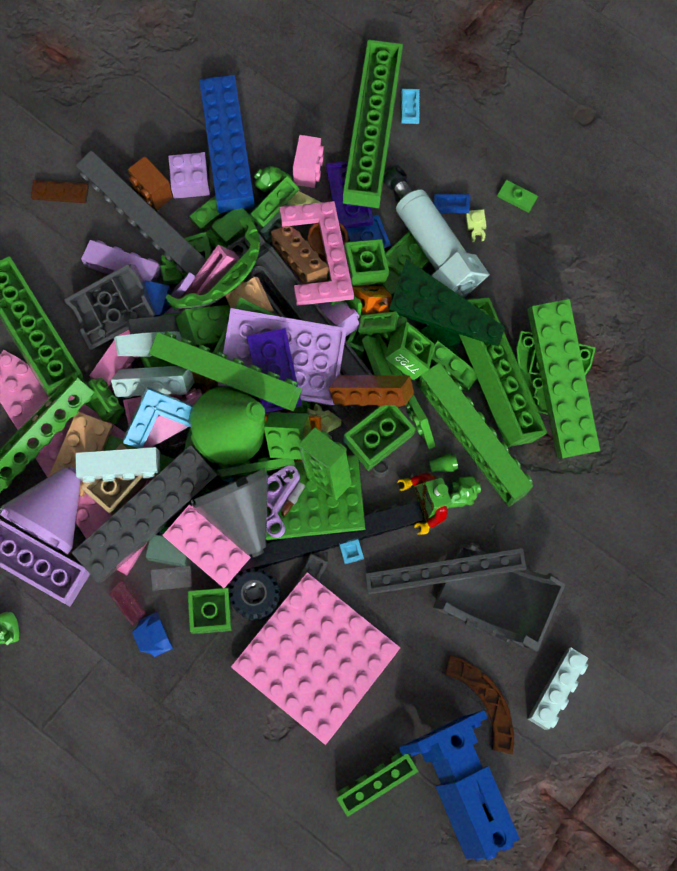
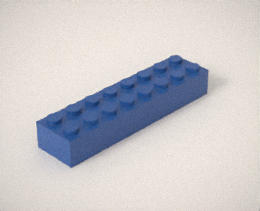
(226, 144)

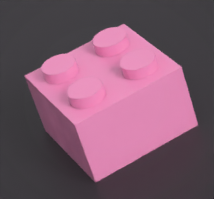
(308, 161)

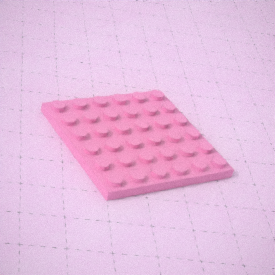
(316, 658)

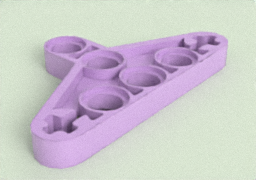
(277, 497)

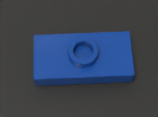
(452, 203)

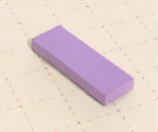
(182, 287)

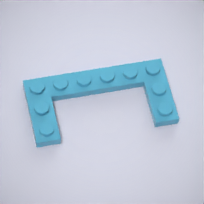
(154, 404)

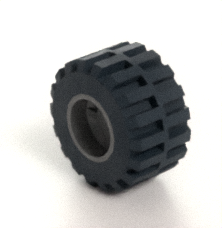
(254, 594)

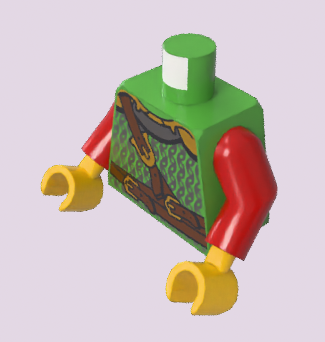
(433, 499)

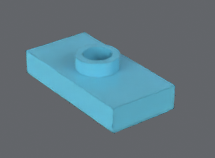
(410, 106)

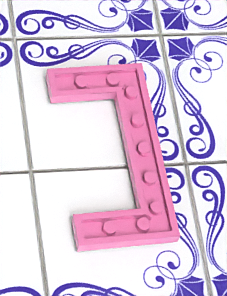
(340, 285)

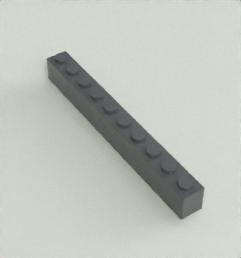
(141, 214)

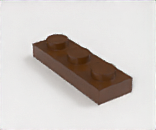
(59, 191)

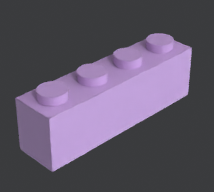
(109, 259)

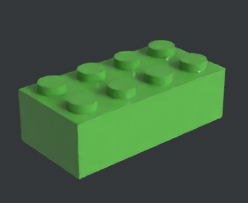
(325, 463)

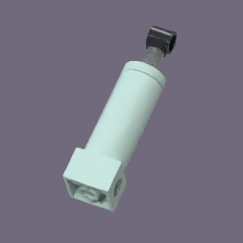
(453, 265)

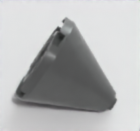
(239, 510)

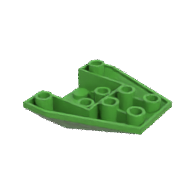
(530, 369)

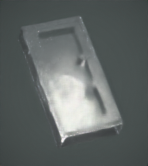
(171, 578)

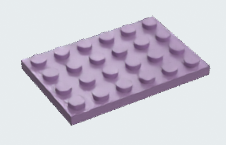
(313, 348)

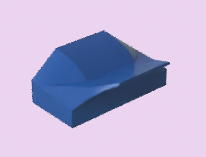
(152, 636)

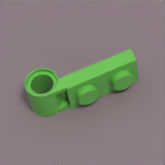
(459, 369)

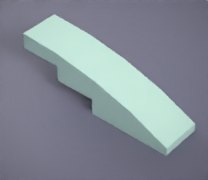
(137, 344)

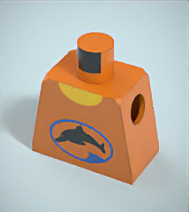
(373, 299)

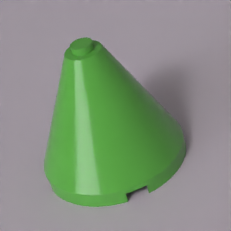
(227, 426)

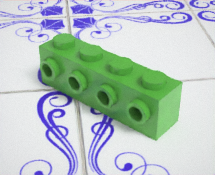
(377, 784)

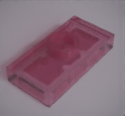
(127, 603)

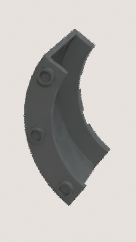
(502, 605)

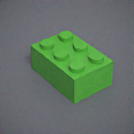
(203, 325)
(379, 435)

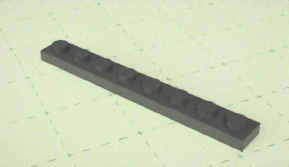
(446, 571)

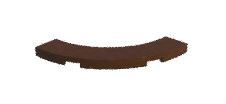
(492, 699)

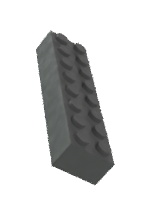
(146, 514)

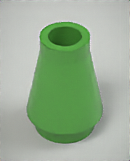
(446, 463)

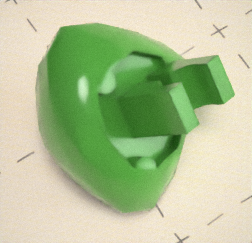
(8, 628)

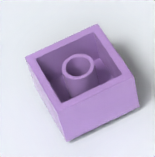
(189, 175)

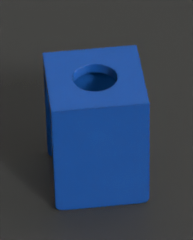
(157, 294)

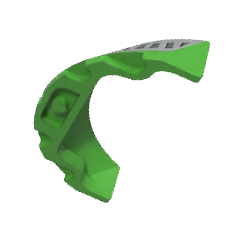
(229, 280)

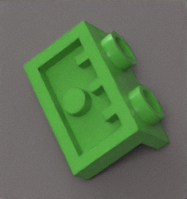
(103, 400)

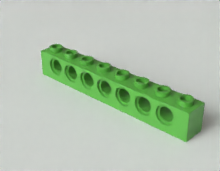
(32, 428)

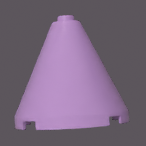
(48, 509)

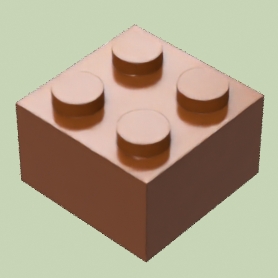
(150, 183)

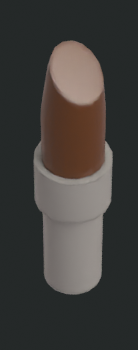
(292, 499)

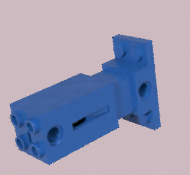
(467, 788)

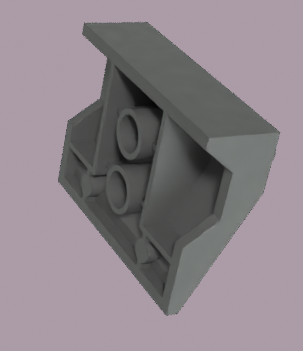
(109, 304)

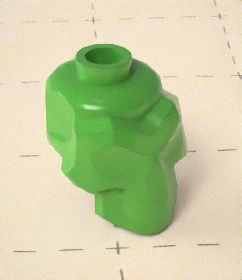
(268, 178)
(464, 491)

